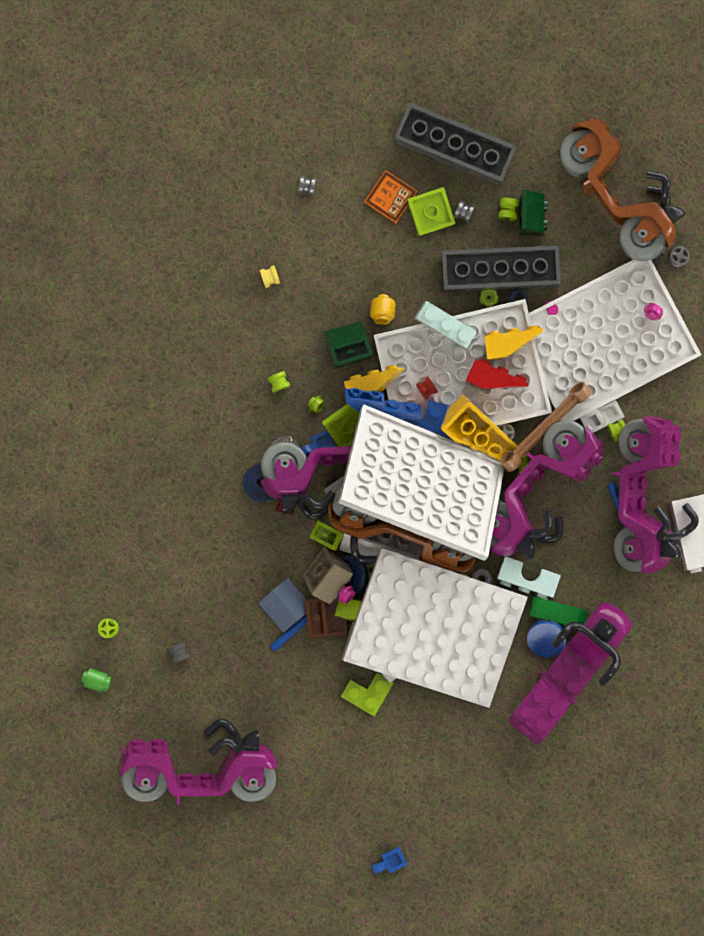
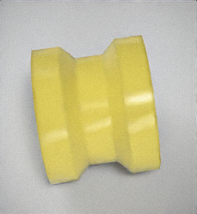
(269, 276)

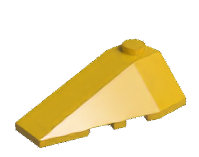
(471, 427)

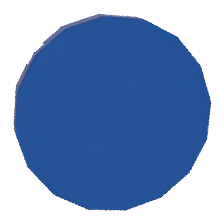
(541, 636)

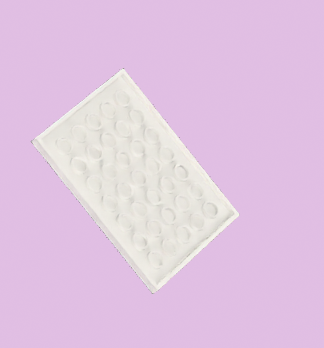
(608, 339)
(448, 365)
(422, 482)
(434, 627)

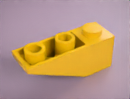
(505, 344)
(375, 380)

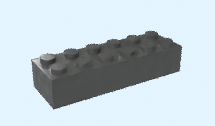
(454, 144)
(500, 269)

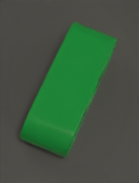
(556, 611)

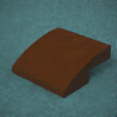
(321, 619)

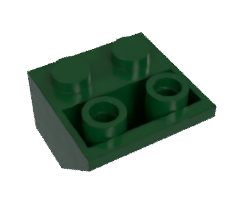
(348, 344)

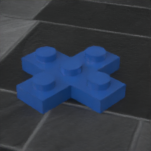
(433, 419)

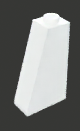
(693, 544)

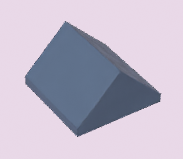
(284, 605)

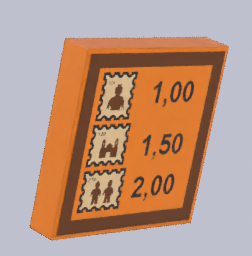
(390, 197)

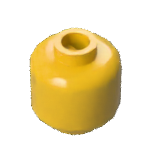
(382, 309)

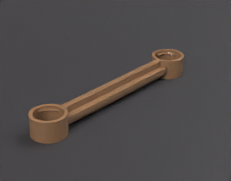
(513, 458)

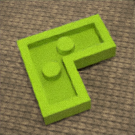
(370, 698)

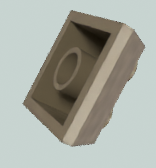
(327, 575)

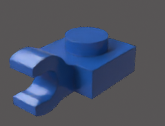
(320, 440)
(392, 861)

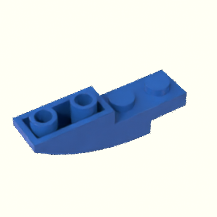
(357, 398)

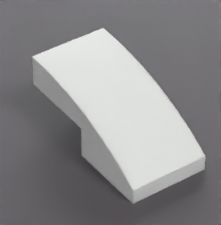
(601, 417)

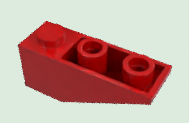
(488, 377)

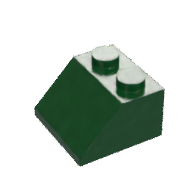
(532, 213)

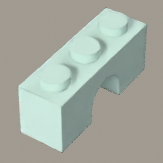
(445, 324)
(544, 585)

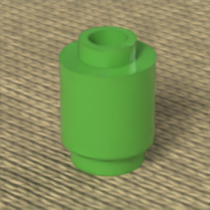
(96, 680)

